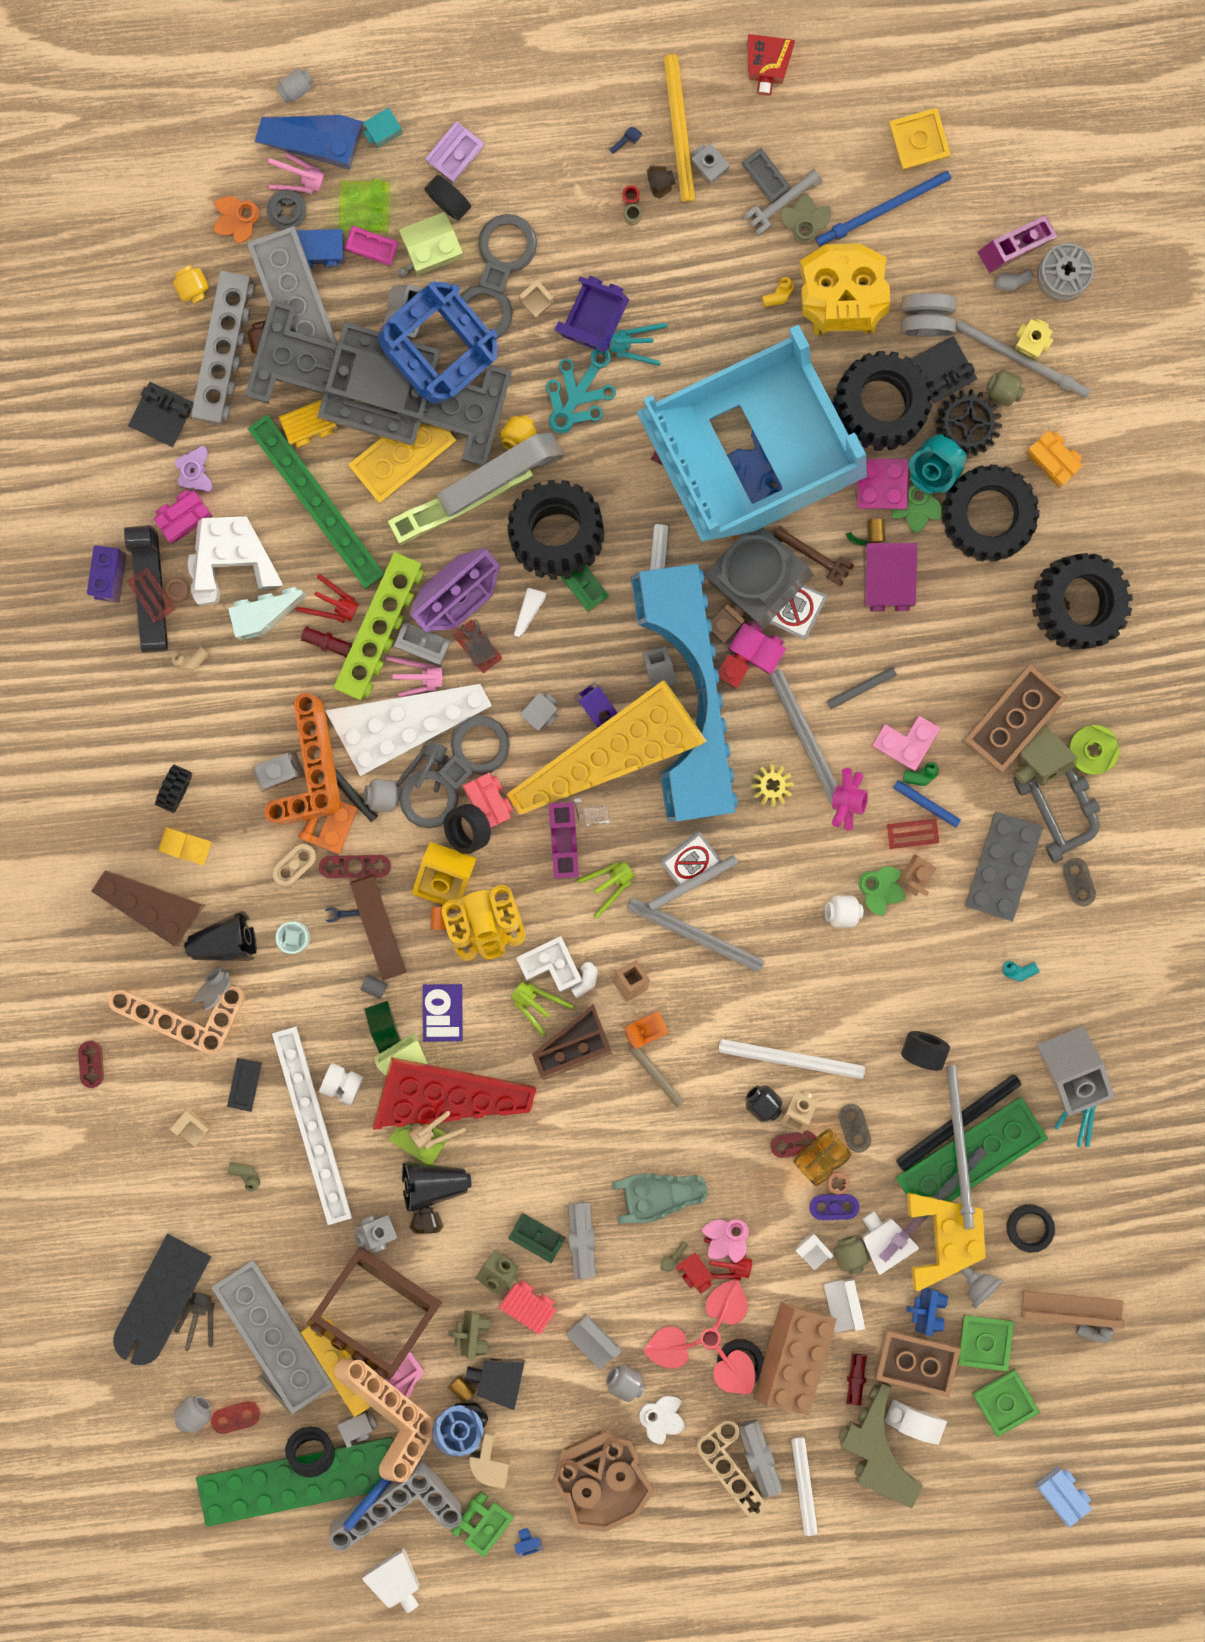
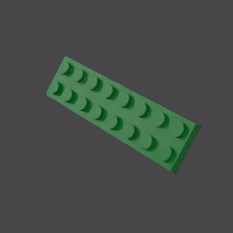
(277, 1488)

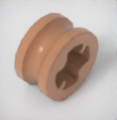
(840, 1175)

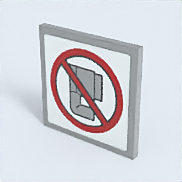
(800, 612)
(690, 858)

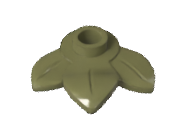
(807, 216)

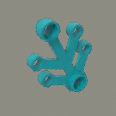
(577, 395)

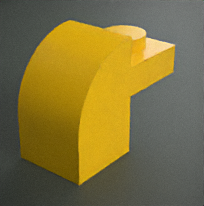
(184, 846)

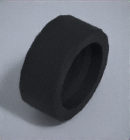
(447, 197)
(456, 834)
(1049, 1233)
(746, 1345)
(308, 1434)

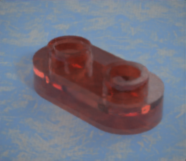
(235, 1417)

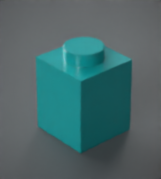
(382, 128)

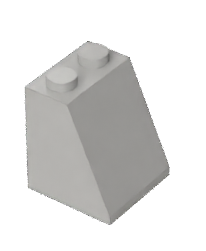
(1076, 1070)

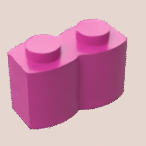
(757, 647)

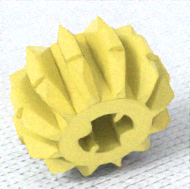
(771, 794)

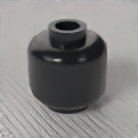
(763, 1103)

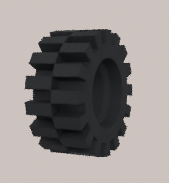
(173, 788)

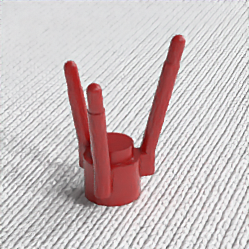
(344, 607)
(737, 1270)

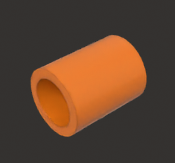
(437, 920)

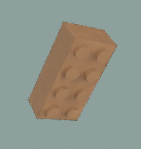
(1014, 718)
(794, 1358)

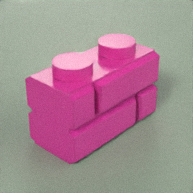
(181, 516)

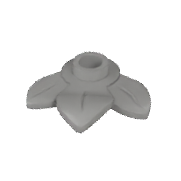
(216, 985)

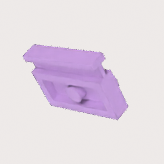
(455, 152)

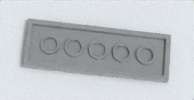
(289, 280)
(272, 1337)

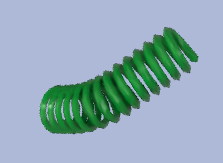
(855, 540)

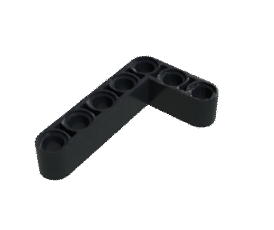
(144, 546)

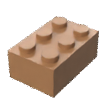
(917, 1362)

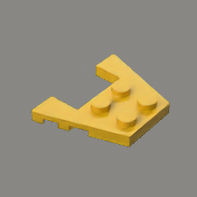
(953, 1244)

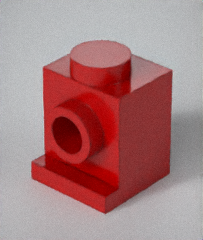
(695, 1274)

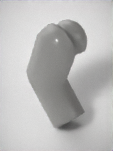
(1013, 281)

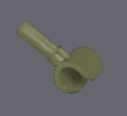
(669, 1264)

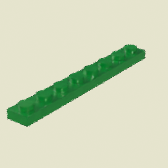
(316, 501)

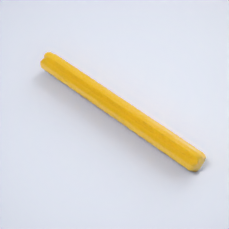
(679, 128)

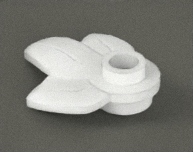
(665, 1420)

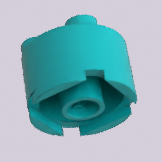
(936, 464)

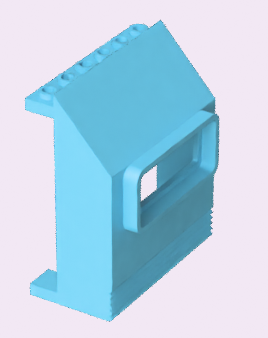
(790, 421)

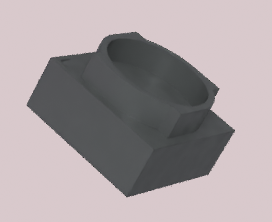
(759, 575)

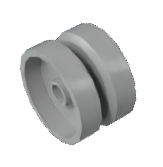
(928, 315)

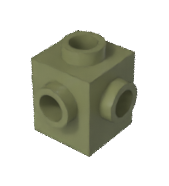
(497, 1273)

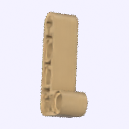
(734, 1471)

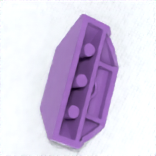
(456, 591)

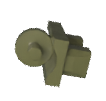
(467, 1332)

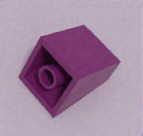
(890, 576)

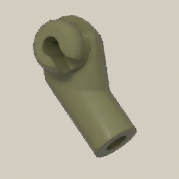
(247, 1173)

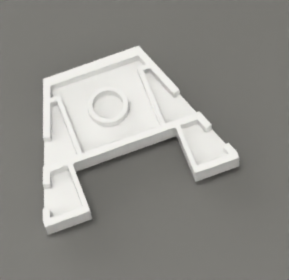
(227, 544)

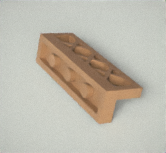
(1072, 1309)

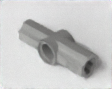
(581, 1240)
(760, 1458)

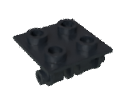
(945, 368)
(161, 414)

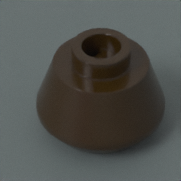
(660, 180)
(426, 1221)

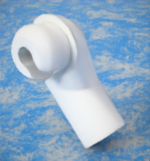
(589, 979)

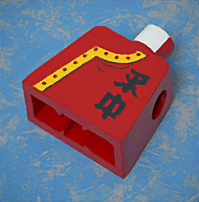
(768, 60)

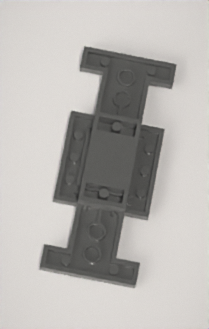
(364, 373)

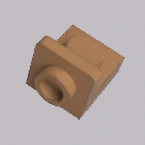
(727, 622)
(917, 875)

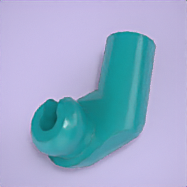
(1019, 973)

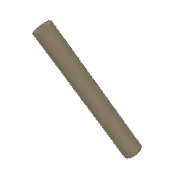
(657, 1076)

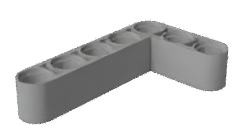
(531, 453)
(395, 1502)

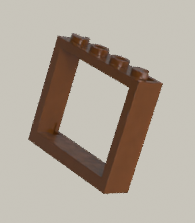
(394, 1280)

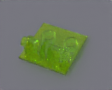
(364, 205)

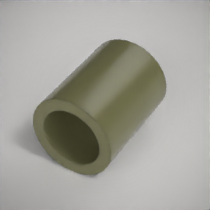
(632, 207)

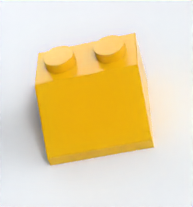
(443, 874)

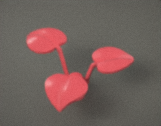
(732, 1374)

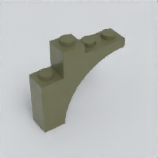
(868, 1440)

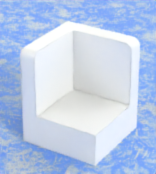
(813, 1251)

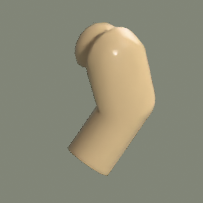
(189, 662)

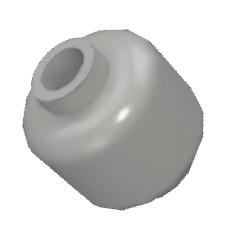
(381, 795)
(625, 1383)
(192, 1414)

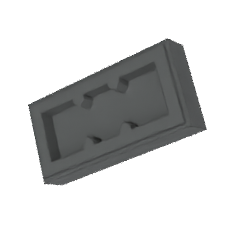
(766, 175)

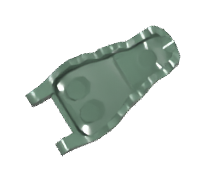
(655, 1196)

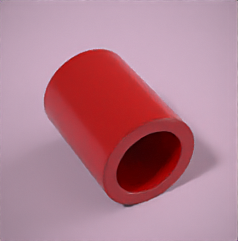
(627, 189)

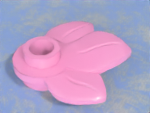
(723, 1241)

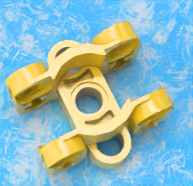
(484, 924)

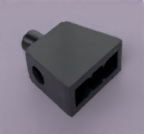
(498, 1380)

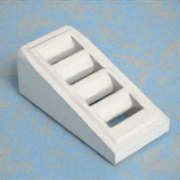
(530, 606)

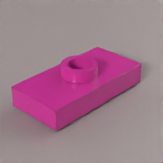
(371, 246)

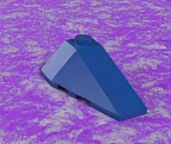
(319, 137)

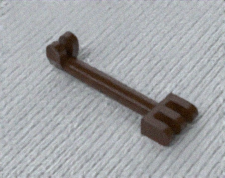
(833, 567)

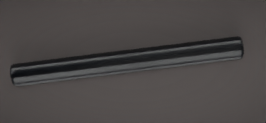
(968, 1115)

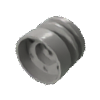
(1051, 273)

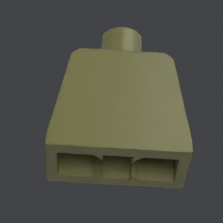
(1044, 758)

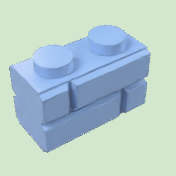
(1063, 1496)

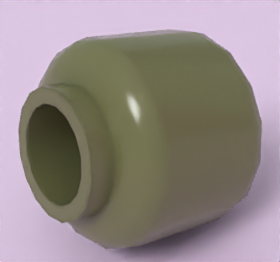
(1005, 387)
(851, 1254)

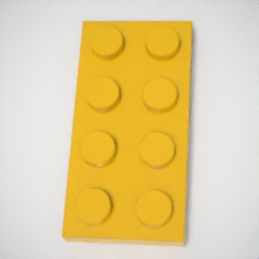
(392, 464)

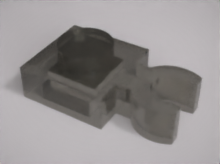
(479, 646)

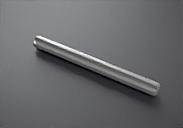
(804, 732)
(695, 935)

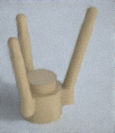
(422, 1135)

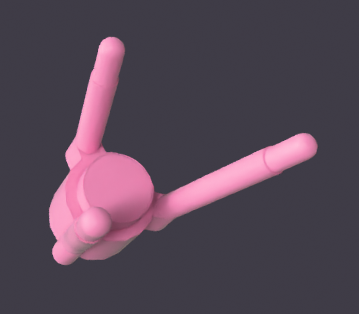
(311, 176)
(431, 677)

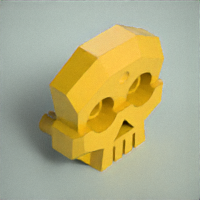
(845, 302)

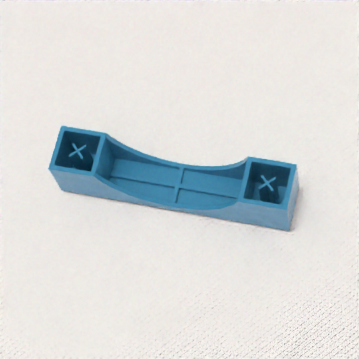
(674, 607)

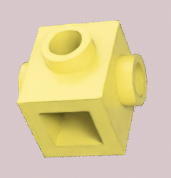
(1029, 346)

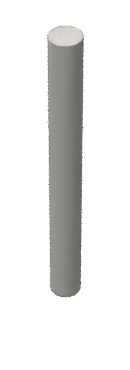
(692, 883)

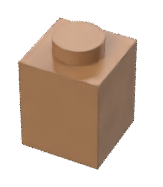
(631, 980)

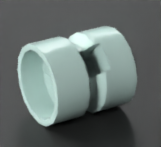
(293, 937)

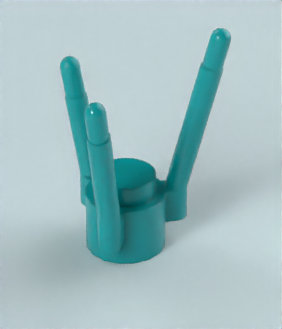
(622, 341)
(1088, 1116)

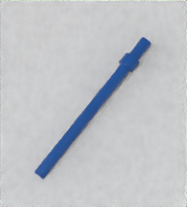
(840, 230)

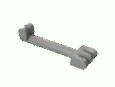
(762, 216)

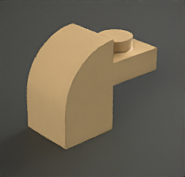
(488, 1469)

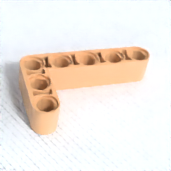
(181, 1021)
(392, 1410)

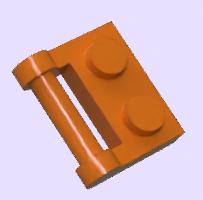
(334, 830)

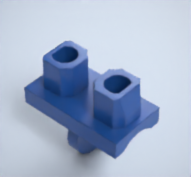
(925, 1311)

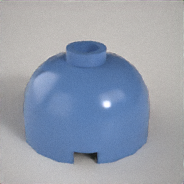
(457, 1431)

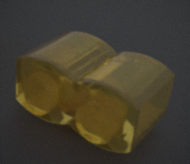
(822, 1157)

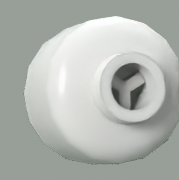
(843, 911)

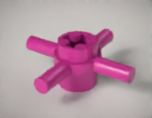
(848, 799)

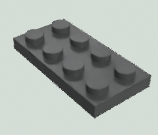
(1003, 866)

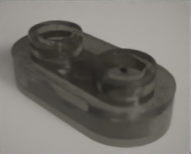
(1080, 881)
(854, 1127)

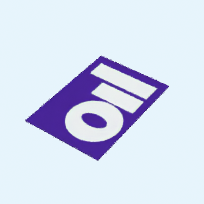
(442, 1012)

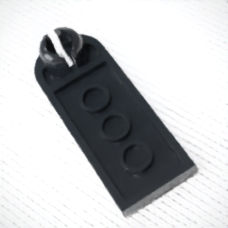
(159, 1300)

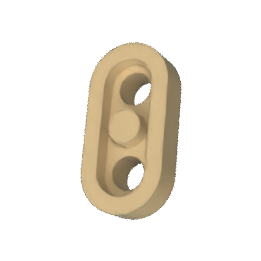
(294, 864)

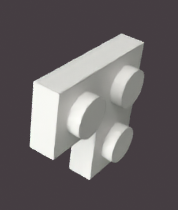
(552, 957)

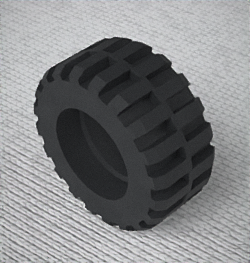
(899, 374)
(1020, 497)
(550, 500)
(1112, 601)

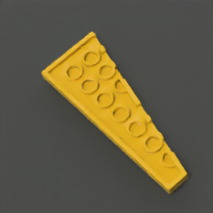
(633, 738)

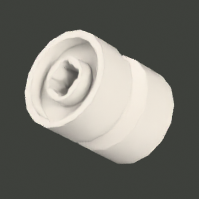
(341, 1084)

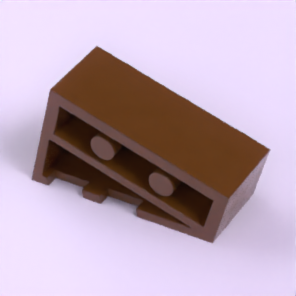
(573, 1046)

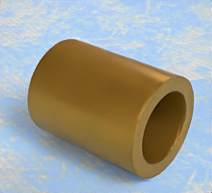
(876, 530)
(461, 1389)

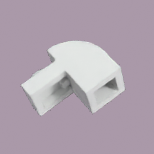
(915, 1422)

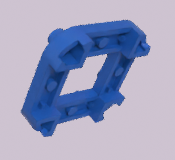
(464, 322)

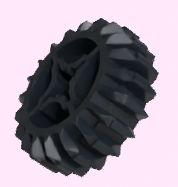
(956, 422)

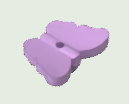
(197, 479)

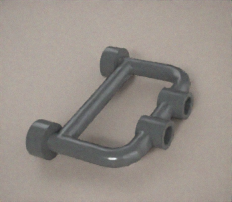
(1088, 807)

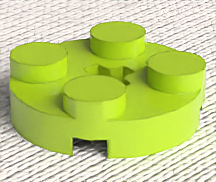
(1106, 745)

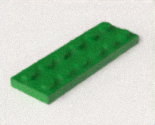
(1002, 1135)

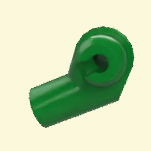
(924, 776)

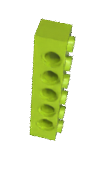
(398, 566)

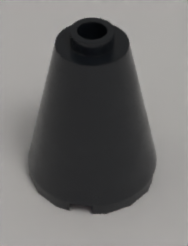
(224, 940)
(432, 1184)

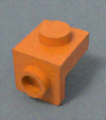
(646, 1030)

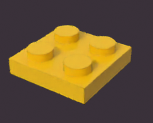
(919, 139)

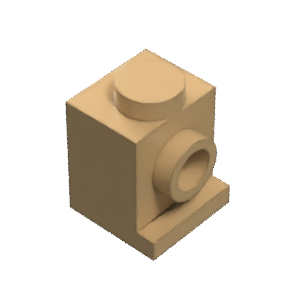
(799, 1111)

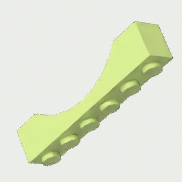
(432, 514)

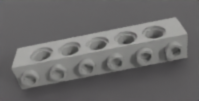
(228, 284)

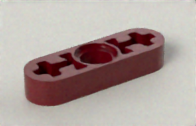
(336, 860)

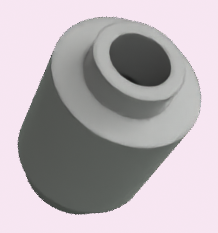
(294, 85)

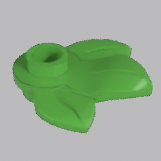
(919, 510)
(884, 891)

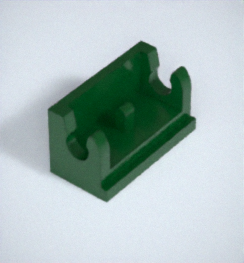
(536, 1237)

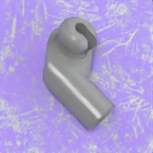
(1102, 1336)

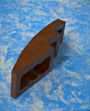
(378, 927)

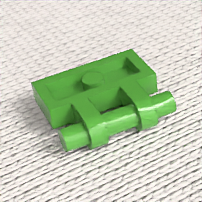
(488, 1529)

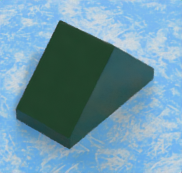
(382, 1026)

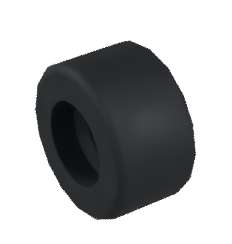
(925, 1050)

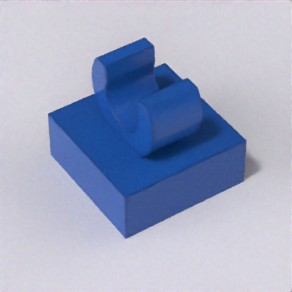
(528, 1544)

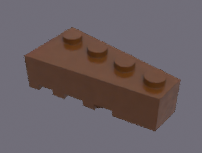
(152, 907)

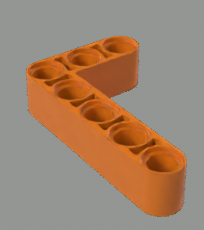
(312, 767)

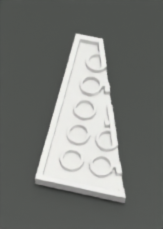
(392, 727)

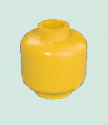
(191, 284)
(516, 431)

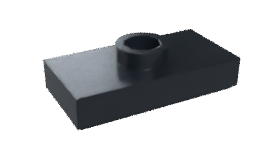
(244, 1084)

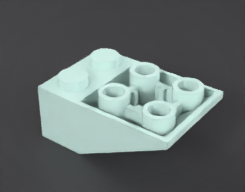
(259, 617)

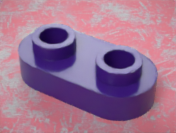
(834, 1207)

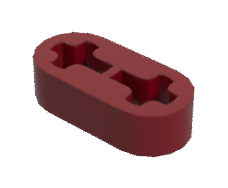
(84, 1064)
(788, 1138)

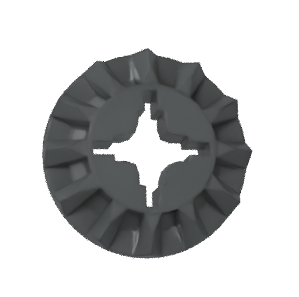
(288, 198)

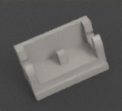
(422, 644)

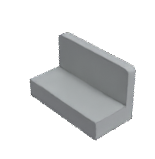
(593, 1341)

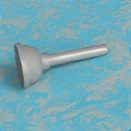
(980, 1286)

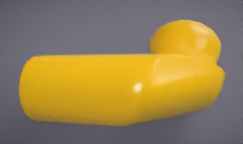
(781, 294)

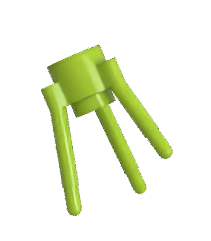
(621, 875)
(525, 996)

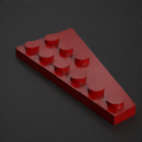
(424, 1092)

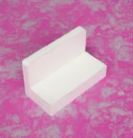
(844, 1305)

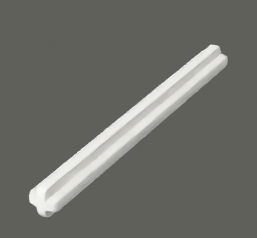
(791, 1059)

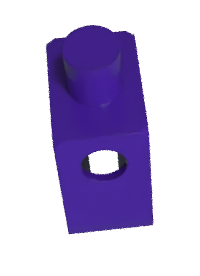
(593, 702)

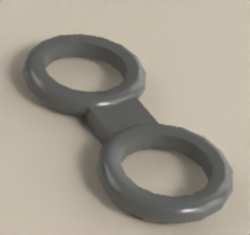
(498, 272)
(455, 770)

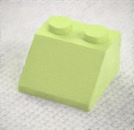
(431, 243)

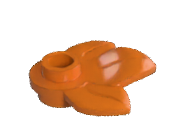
(232, 218)

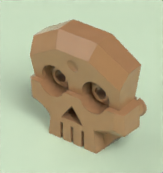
(611, 1500)

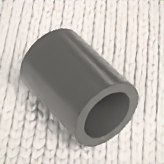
(374, 986)

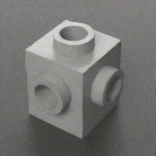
(374, 1233)

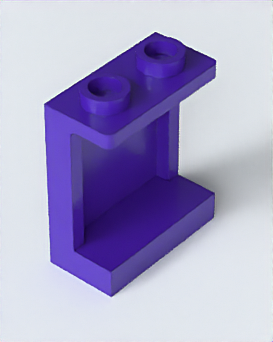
(594, 314)
(106, 573)

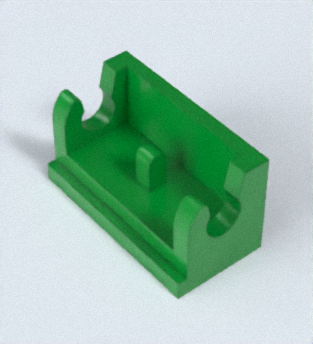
(586, 589)

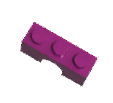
(563, 840)

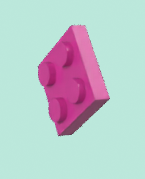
(885, 485)

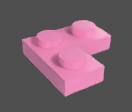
(907, 749)

